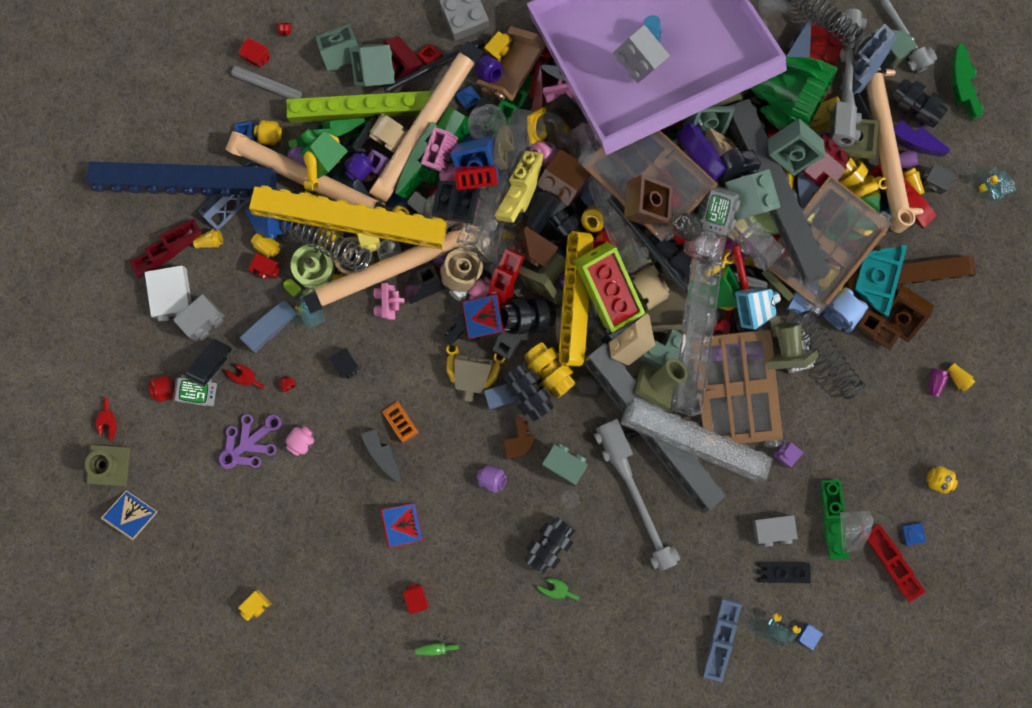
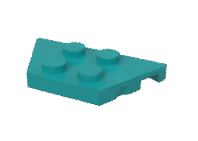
(880, 276)

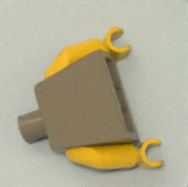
(471, 373)

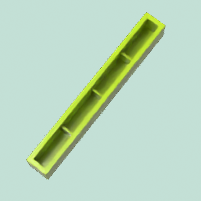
(356, 106)

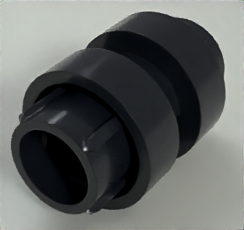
(931, 110)
(563, 224)
(672, 254)
(528, 316)
(533, 399)
(545, 551)

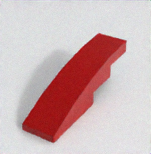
(894, 564)

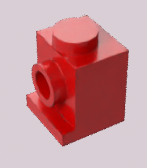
(264, 266)

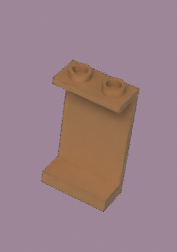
(516, 64)

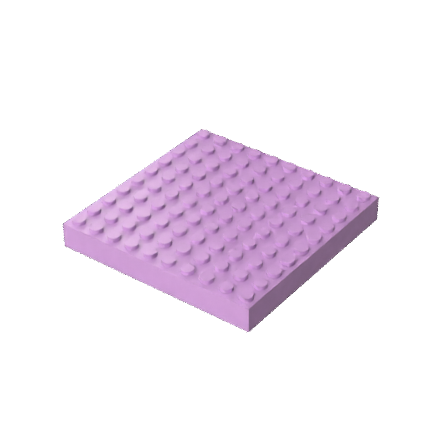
(712, 49)

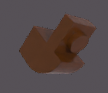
(875, 329)
(522, 444)

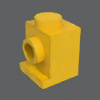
(498, 46)
(254, 605)

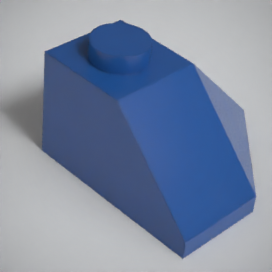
(267, 226)

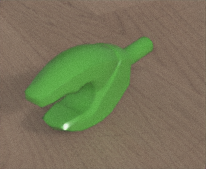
(560, 590)
(435, 649)

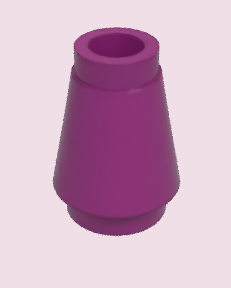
(937, 381)

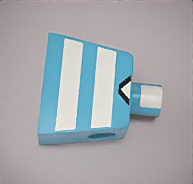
(756, 306)

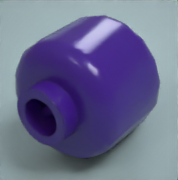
(488, 69)
(358, 166)

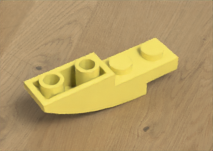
(522, 187)

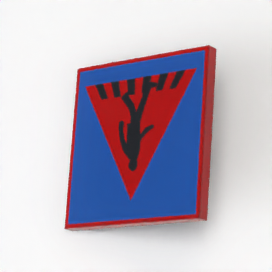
(483, 316)
(401, 525)

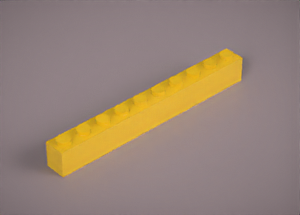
(348, 217)

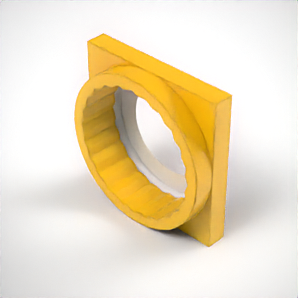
(532, 119)

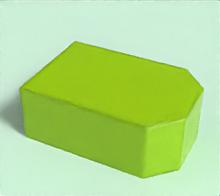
(292, 287)

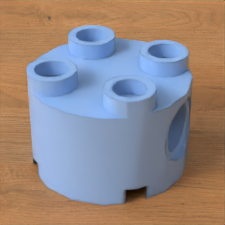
(845, 310)

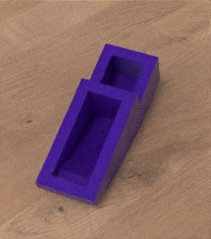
(919, 140)
(701, 150)

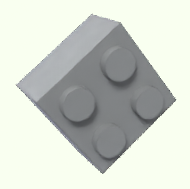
(464, 17)
(640, 54)
(199, 318)

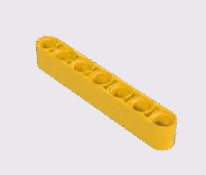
(575, 303)

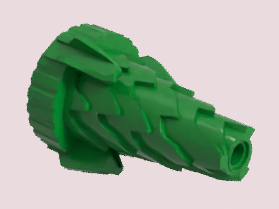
(796, 91)

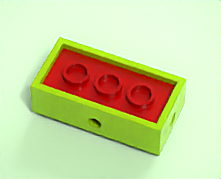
(609, 286)

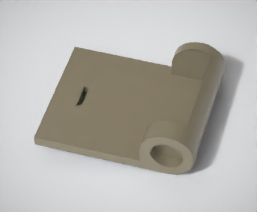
(671, 312)

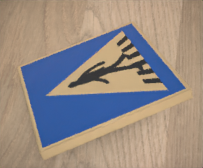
(129, 515)

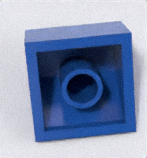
(475, 154)

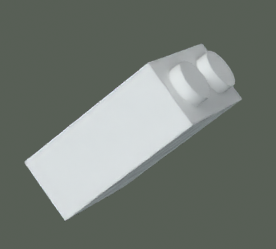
(168, 292)

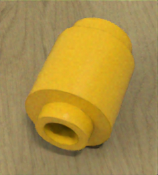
(266, 246)

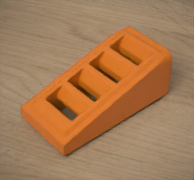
(404, 438)

